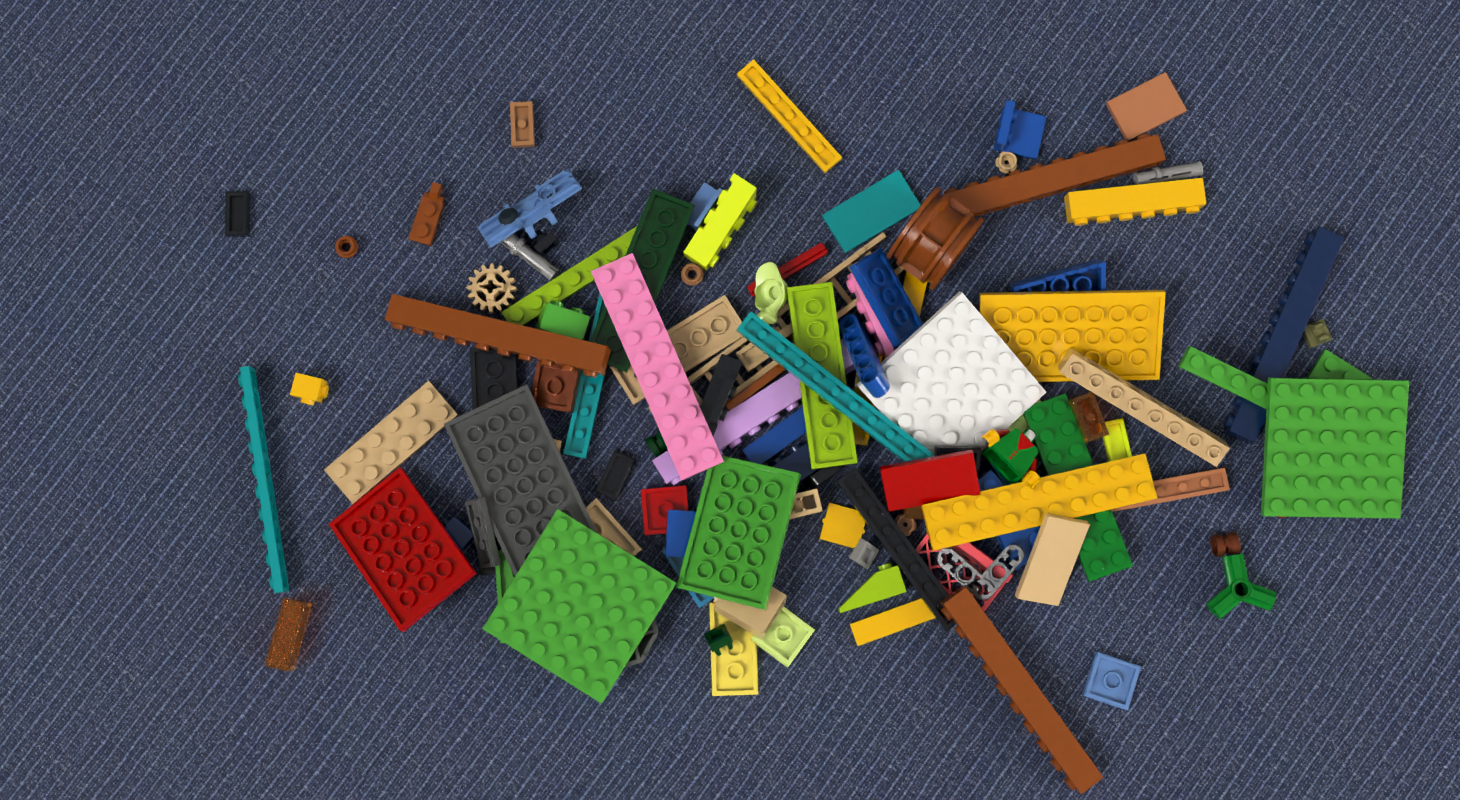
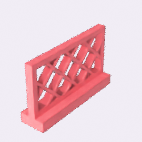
(975, 556)

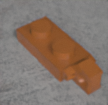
(428, 216)

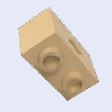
(806, 504)

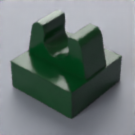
(718, 638)

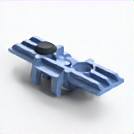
(530, 209)

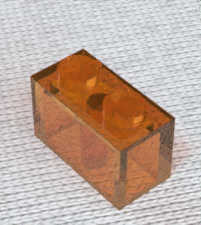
(1088, 417)

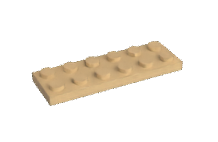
(694, 341)
(391, 442)

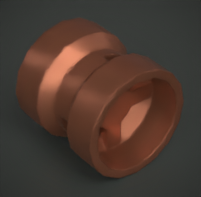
(1225, 544)

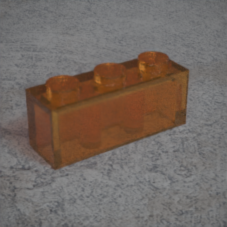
(288, 634)

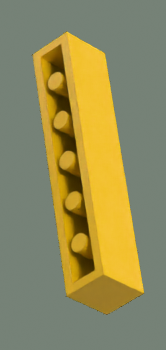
(1135, 200)

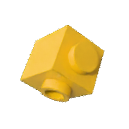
(309, 389)

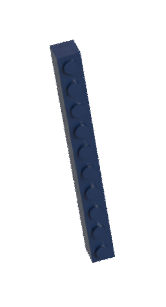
(1286, 327)

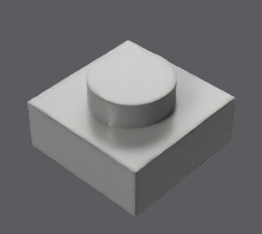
(864, 553)

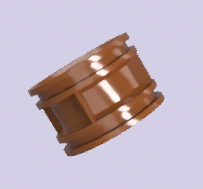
(935, 238)

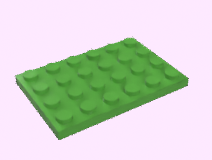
(739, 532)

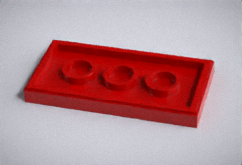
(929, 480)

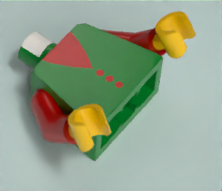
(1013, 454)

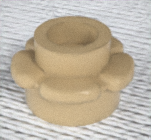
(1006, 156)

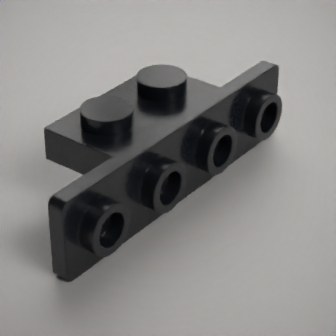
(720, 390)

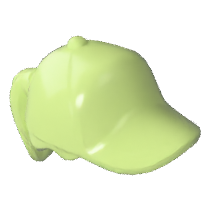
(769, 292)

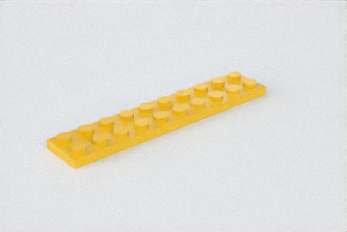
(1021, 507)

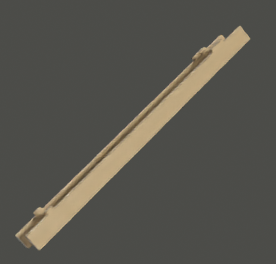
(829, 277)

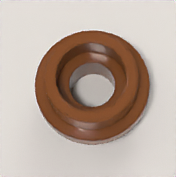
(341, 242)

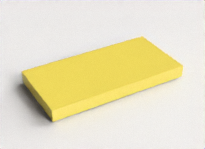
(735, 669)

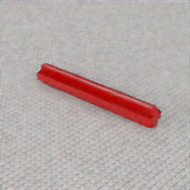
(797, 264)

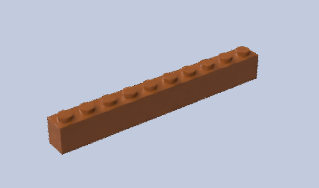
(1061, 175)
(498, 335)
(1021, 689)

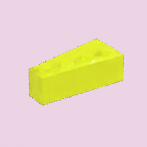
(721, 223)

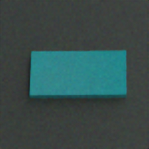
(871, 211)

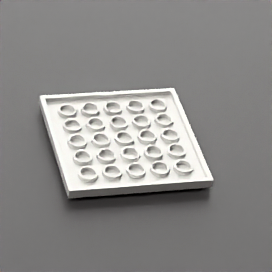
(955, 380)

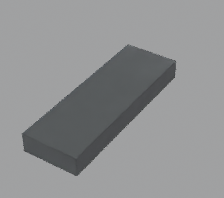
(482, 532)

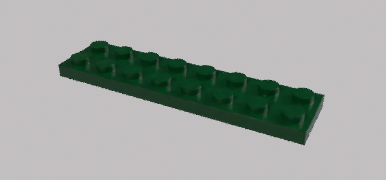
(654, 251)

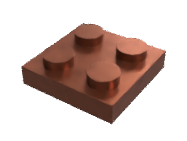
(555, 387)

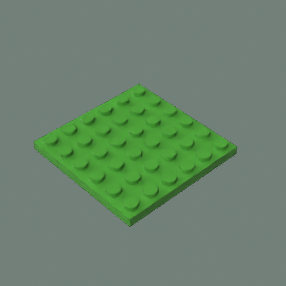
(1334, 447)
(579, 606)

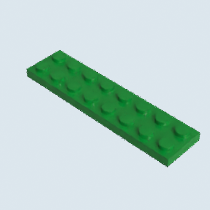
(1063, 450)

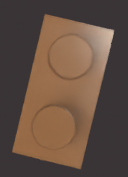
(522, 124)

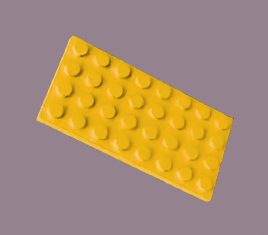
(1109, 327)

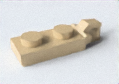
(752, 356)

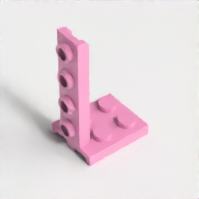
(883, 345)

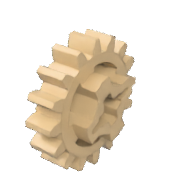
(481, 287)

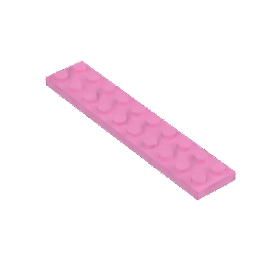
(657, 367)

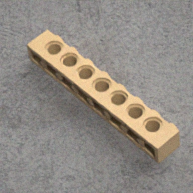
(1143, 407)

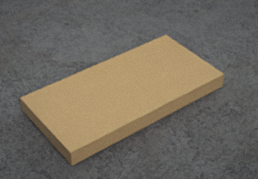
(1052, 559)

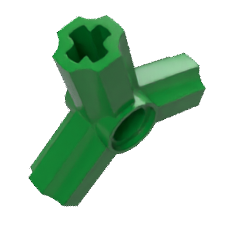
(1252, 594)

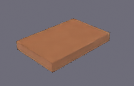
(1146, 107)

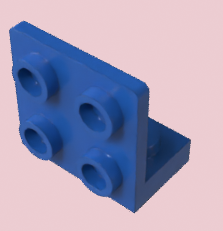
(1019, 132)

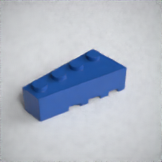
(1080, 277)
(1024, 537)

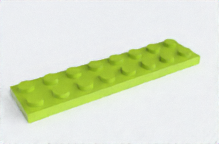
(818, 335)

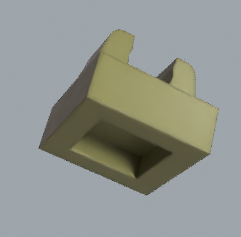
(1316, 334)

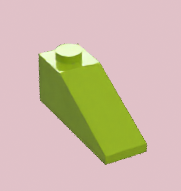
(879, 586)

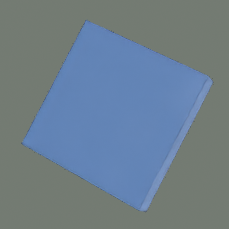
(1111, 680)

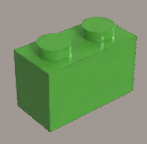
(563, 321)

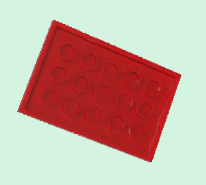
(402, 549)

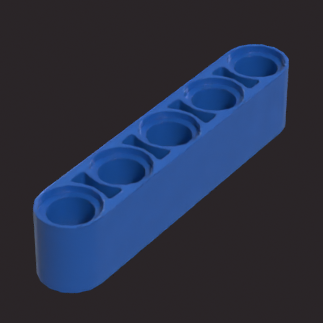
(864, 356)

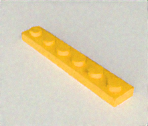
(789, 116)

